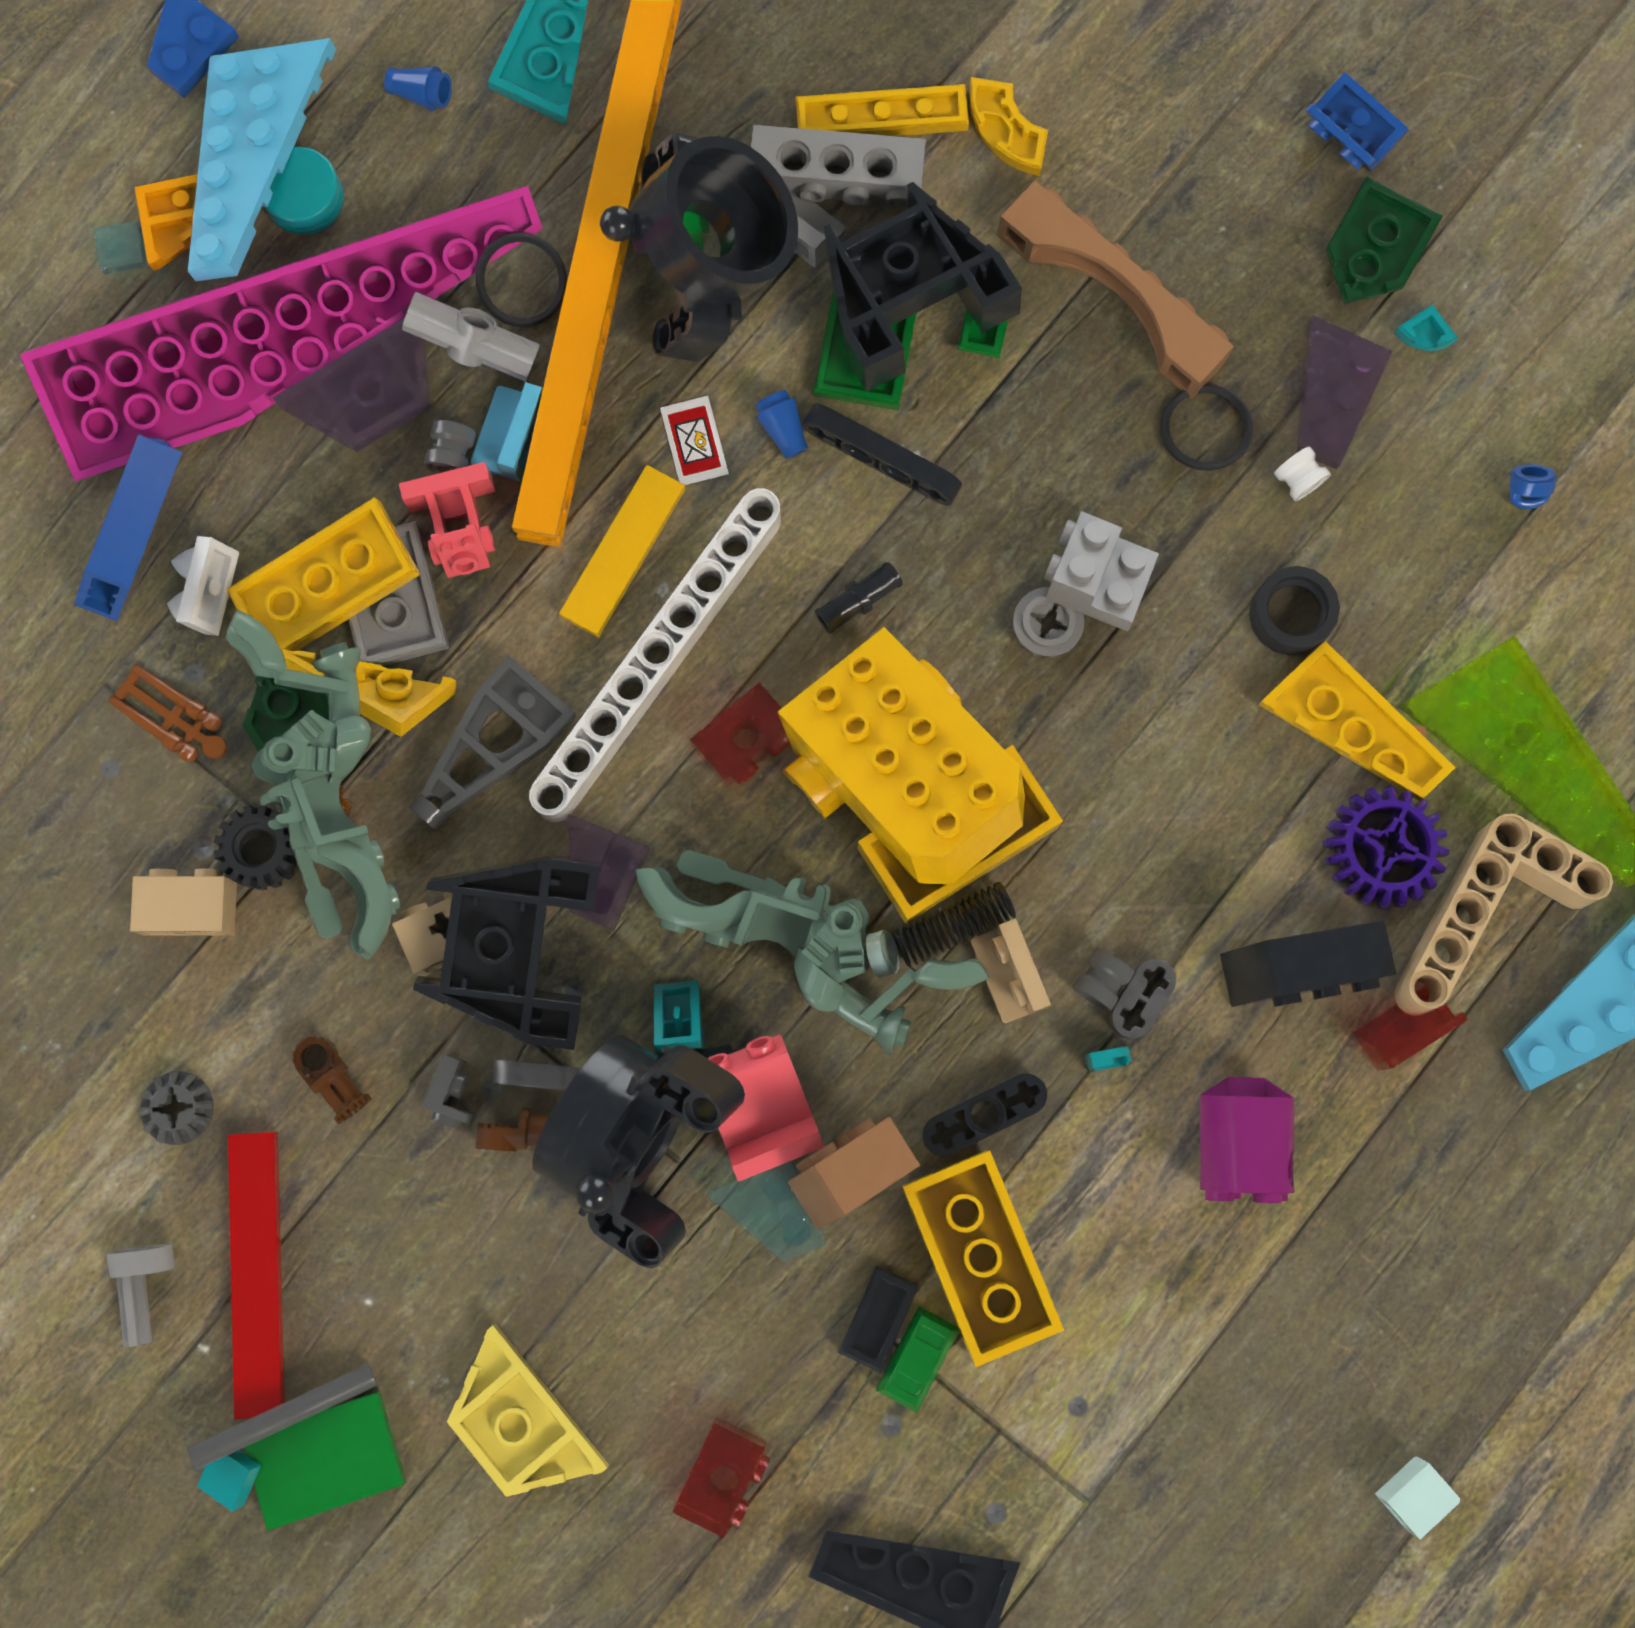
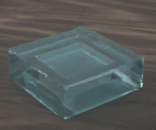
(120, 247)

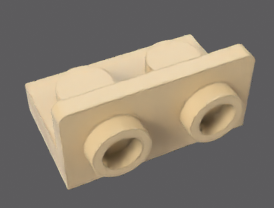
(1013, 975)

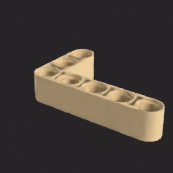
(1481, 900)

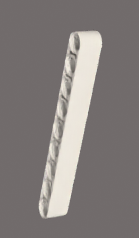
(662, 633)

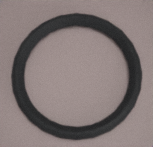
(480, 279)
(1203, 465)

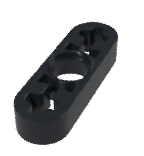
(1020, 1110)

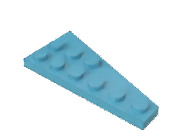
(247, 138)

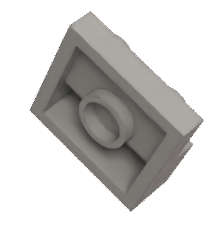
(1099, 571)

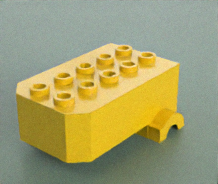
(904, 760)

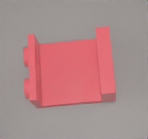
(775, 1116)

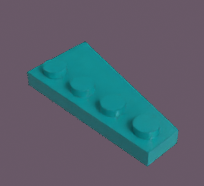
(542, 57)

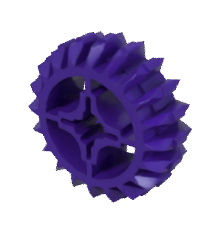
(1404, 853)

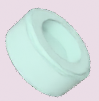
(882, 953)

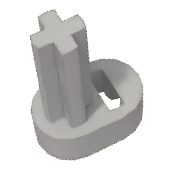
(130, 1269)

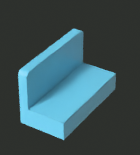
(508, 431)

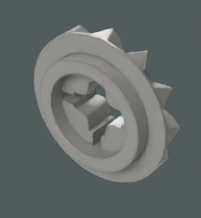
(1028, 629)

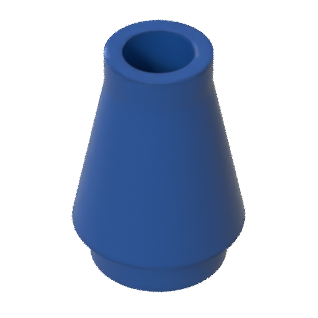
(422, 86)
(782, 422)

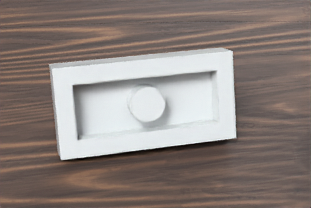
(208, 574)

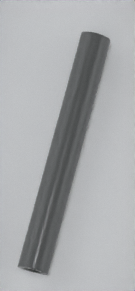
(281, 1417)

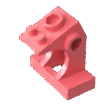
(449, 498)

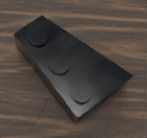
(1309, 963)

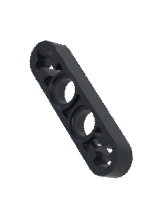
(882, 454)

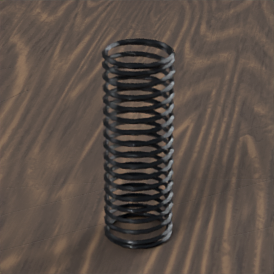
(1006, 901)

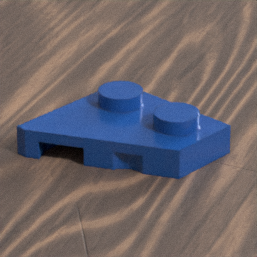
(184, 43)

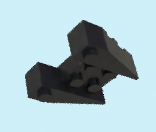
(904, 269)
(498, 944)

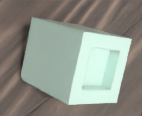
(1418, 1497)

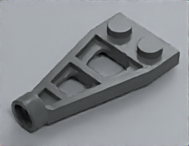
(527, 704)

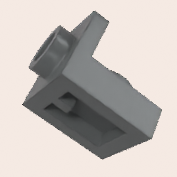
(448, 1083)

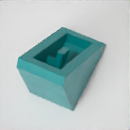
(678, 1015)

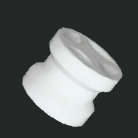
(1302, 473)

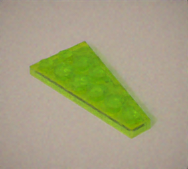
(1523, 741)

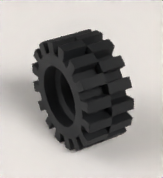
(231, 849)

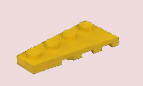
(1352, 718)

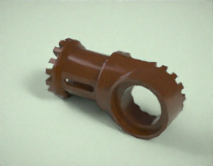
(331, 1080)
(511, 1137)

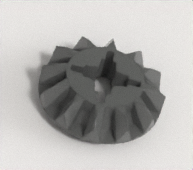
(189, 1123)

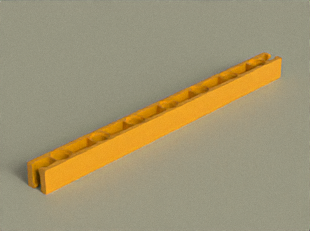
(594, 275)

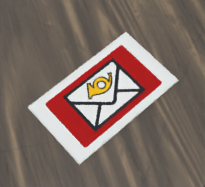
(694, 440)

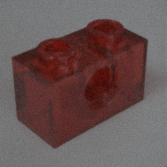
(715, 743)
(705, 1503)

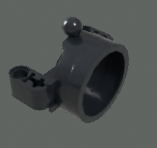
(747, 209)
(616, 1130)

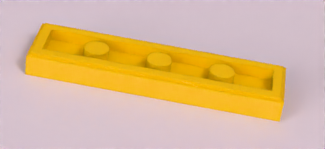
(887, 111)
(622, 551)

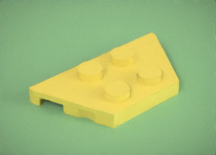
(518, 1424)

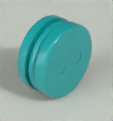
(306, 194)

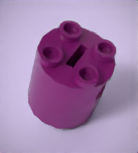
(1246, 1141)

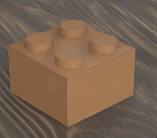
(851, 1170)

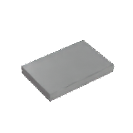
(406, 620)

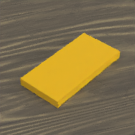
(327, 577)

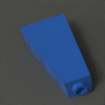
(127, 527)

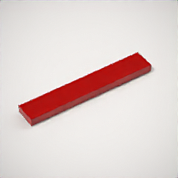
(255, 1273)

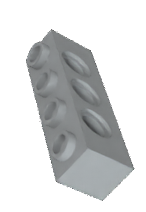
(854, 152)

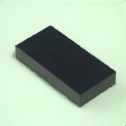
(878, 1319)

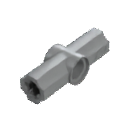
(470, 336)

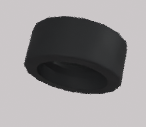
(1313, 583)

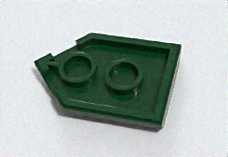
(1379, 242)
(279, 708)

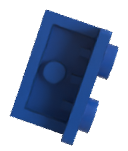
(1356, 122)

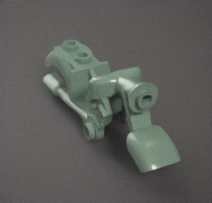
(306, 779)
(821, 937)

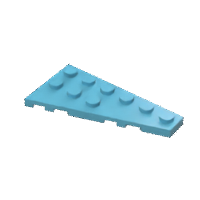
(1584, 1019)

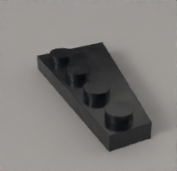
(916, 1581)

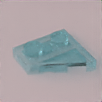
(771, 1212)

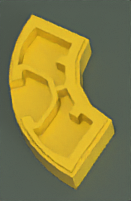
(1004, 128)

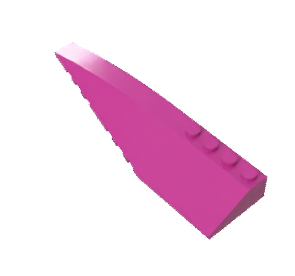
(237, 346)

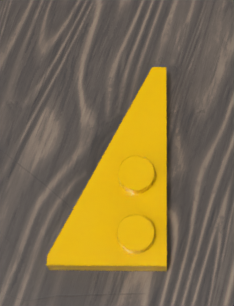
(386, 694)

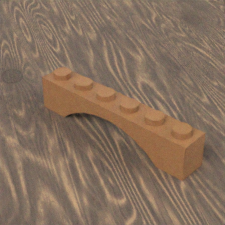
(1051, 233)

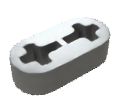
(1152, 1004)
(533, 1074)

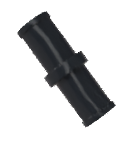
(858, 597)

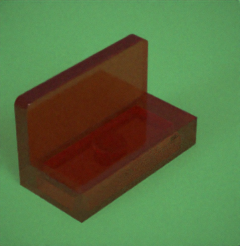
(1398, 1035)

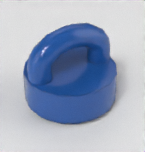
(1531, 481)

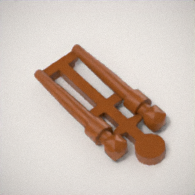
(212, 746)

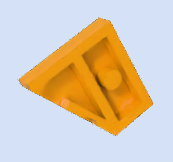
(166, 218)

